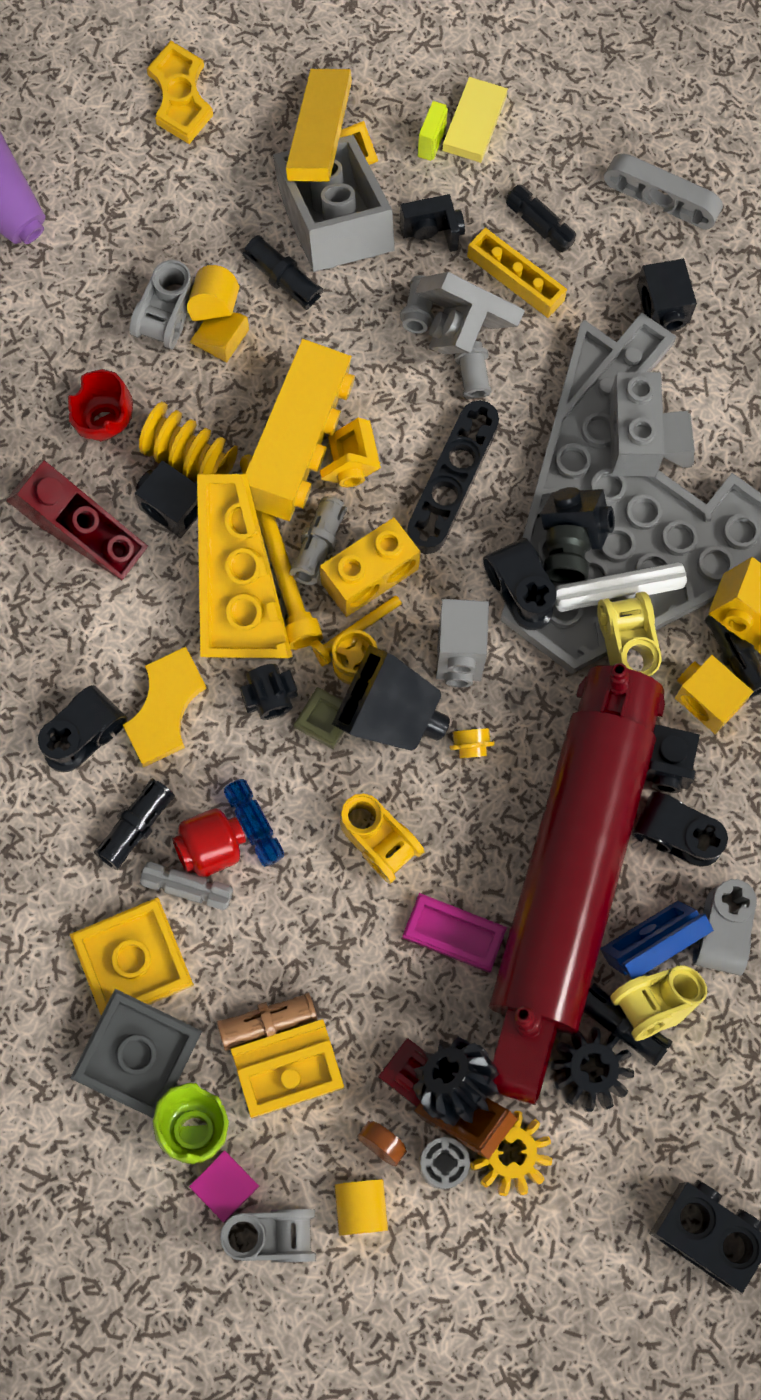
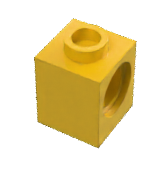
(712, 693)

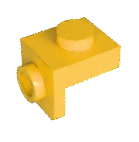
(352, 454)

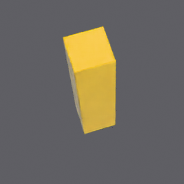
(516, 272)

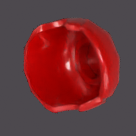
(100, 393)

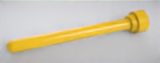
(299, 622)

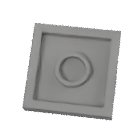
(464, 313)

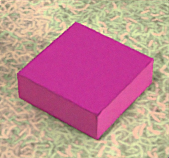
(224, 1186)

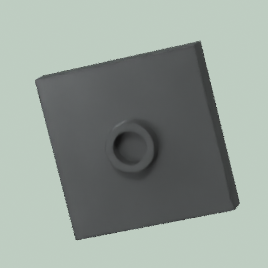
(135, 1053)

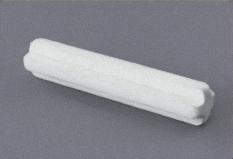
(620, 586)

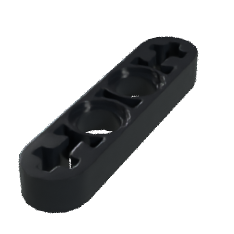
(450, 476)

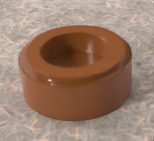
(382, 1143)

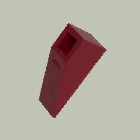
(76, 519)

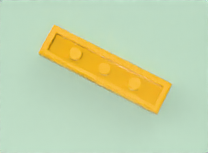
(319, 125)

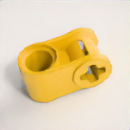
(381, 838)

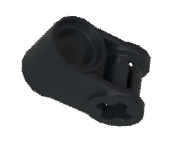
(520, 577)
(82, 724)
(677, 830)

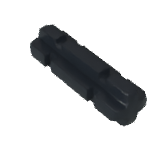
(541, 218)

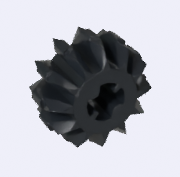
(579, 1080)
(456, 1081)

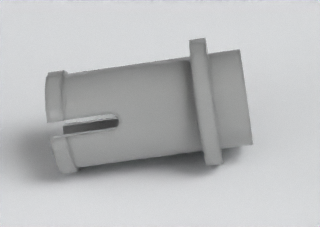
(417, 313)
(474, 372)

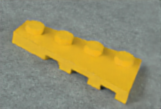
(235, 579)

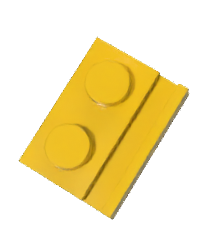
(287, 1068)

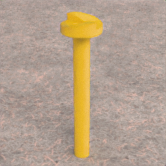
(323, 651)

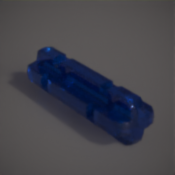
(254, 822)

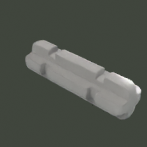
(186, 885)

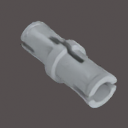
(318, 540)

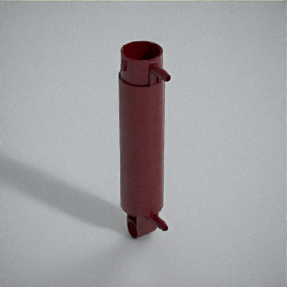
(573, 872)

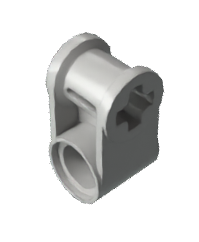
(160, 311)
(730, 942)
(274, 1236)

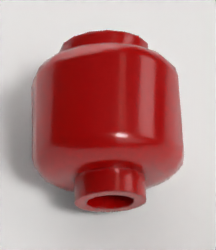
(208, 842)

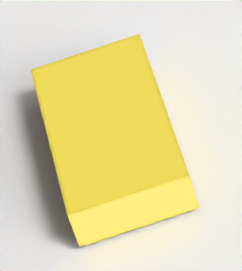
(475, 119)

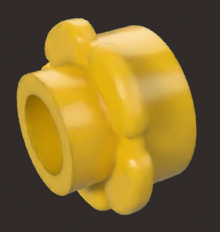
(472, 742)

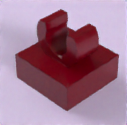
(400, 1073)

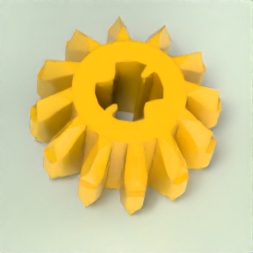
(513, 1170)

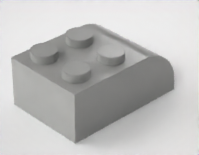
(339, 217)

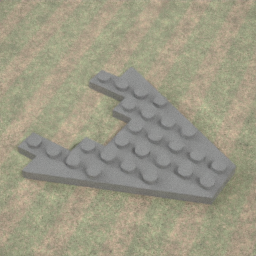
(653, 515)

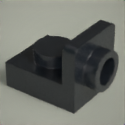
(428, 216)
(672, 759)

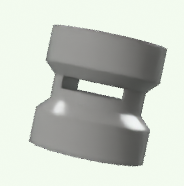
(437, 1164)

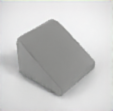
(678, 438)

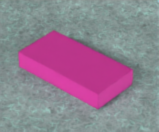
(454, 932)

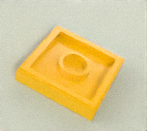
(133, 955)

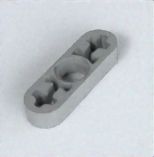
(683, 200)

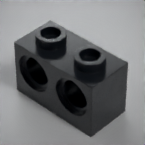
(706, 1245)

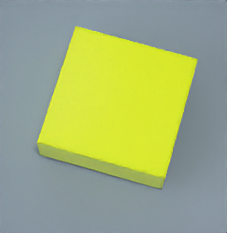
(432, 131)

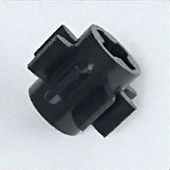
(268, 691)

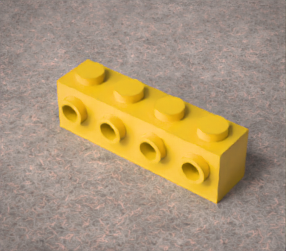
(297, 428)

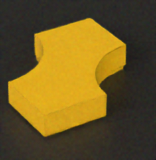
(182, 107)
(157, 726)

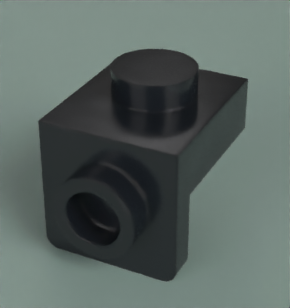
(581, 509)

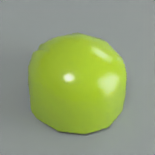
(190, 1143)

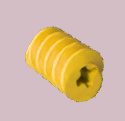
(181, 448)

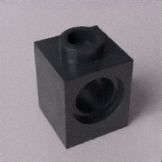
(667, 293)
(168, 498)

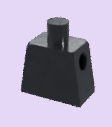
(391, 704)

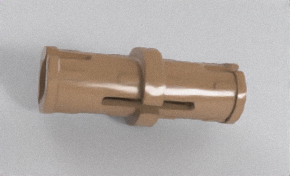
(266, 1021)

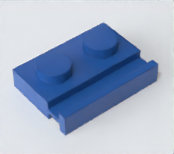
(656, 939)

